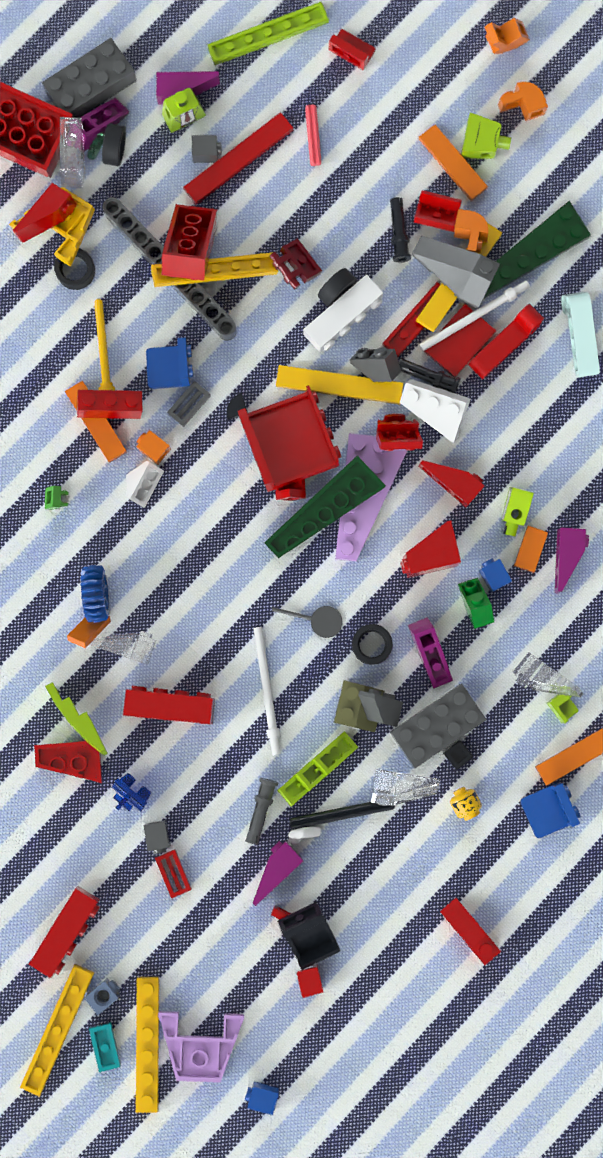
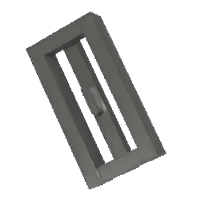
(193, 386)

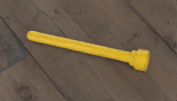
(102, 343)

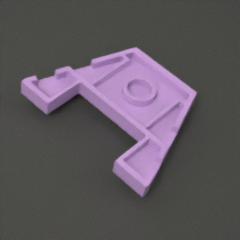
(199, 1056)

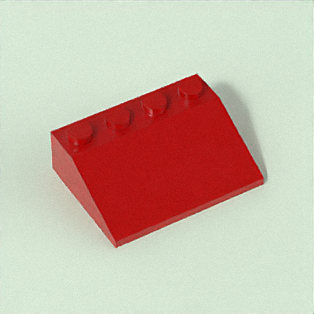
(29, 130)

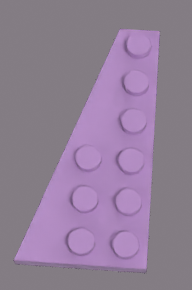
(357, 523)

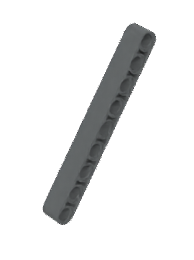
(150, 245)

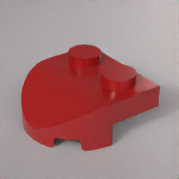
(398, 433)

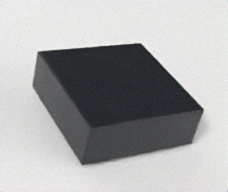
(458, 755)

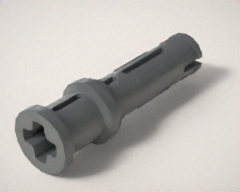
(263, 801)

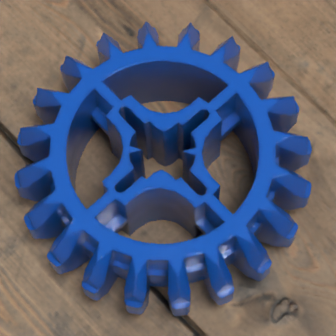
(94, 593)

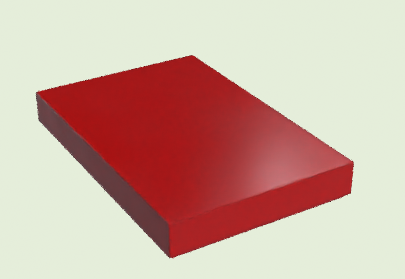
(460, 347)

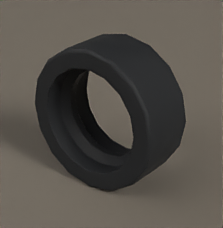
(113, 144)
(80, 283)
(336, 286)
(372, 628)

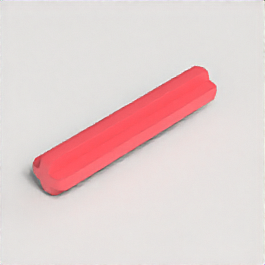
(313, 135)

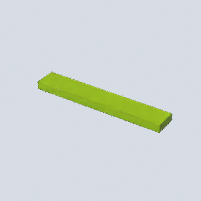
(267, 33)

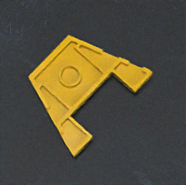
(72, 229)

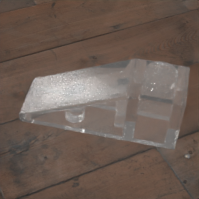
(71, 153)
(130, 645)
(542, 678)
(397, 788)

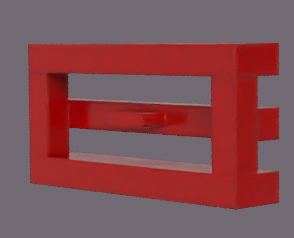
(166, 856)

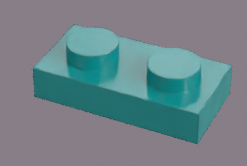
(105, 1047)

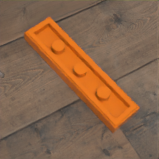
(453, 162)
(99, 428)
(571, 757)

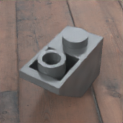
(377, 364)
(380, 708)

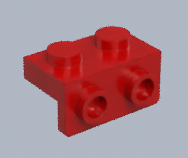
(437, 211)

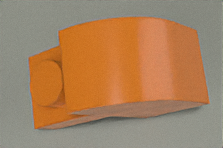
(507, 36)
(528, 97)
(472, 227)

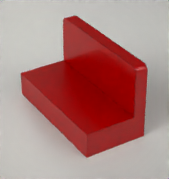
(351, 48)

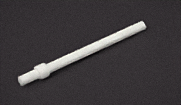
(508, 295)
(273, 732)

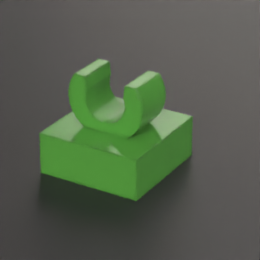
(53, 497)

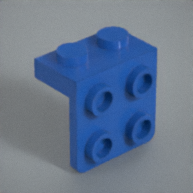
(169, 366)
(550, 810)

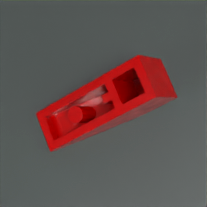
(47, 212)
(456, 482)
(470, 931)

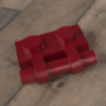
(300, 261)

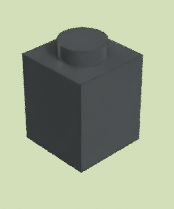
(205, 148)
(157, 836)

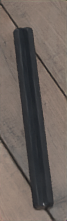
(337, 814)

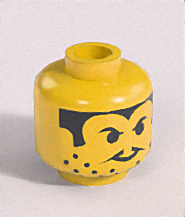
(466, 803)

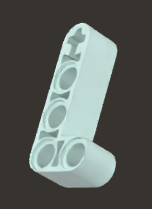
(582, 333)

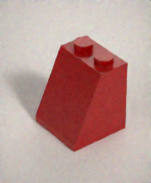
(433, 553)

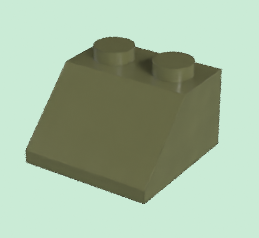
(350, 709)

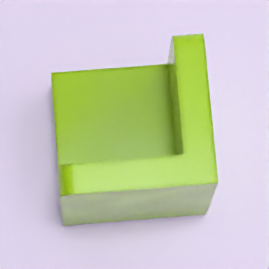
(562, 707)

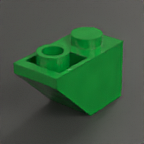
(476, 603)

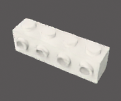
(343, 313)

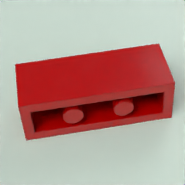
(109, 404)

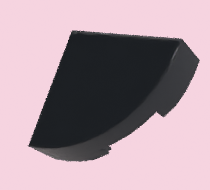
(235, 405)

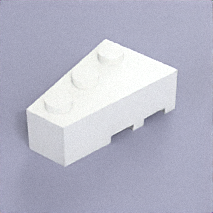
(436, 407)

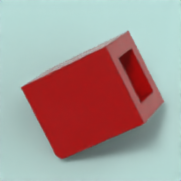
(292, 491)
(310, 981)

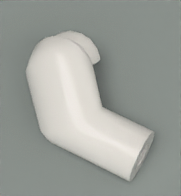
(305, 832)

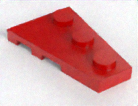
(70, 758)

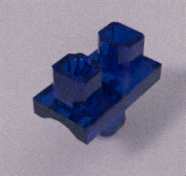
(123, 787)

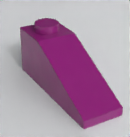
(172, 82)
(98, 119)
(569, 550)
(430, 652)
(279, 866)

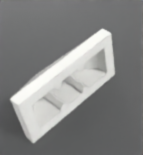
(142, 482)

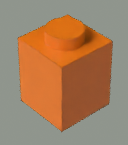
(153, 447)

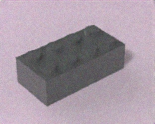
(90, 80)
(437, 725)

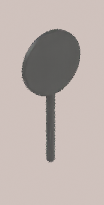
(324, 621)

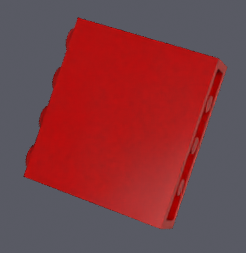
(290, 440)

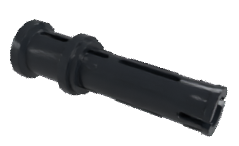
(399, 239)
(438, 379)

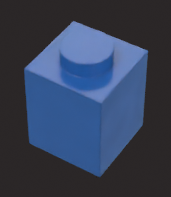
(494, 574)
(262, 1098)

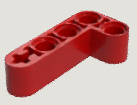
(507, 341)

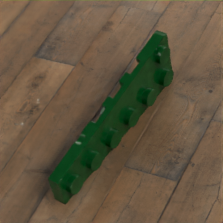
(548, 240)
(339, 496)

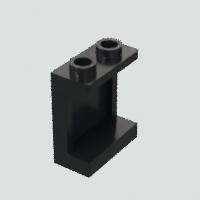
(309, 935)

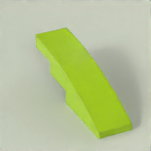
(80, 723)
(317, 768)

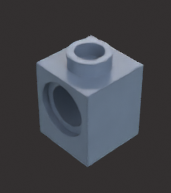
(99, 1004)

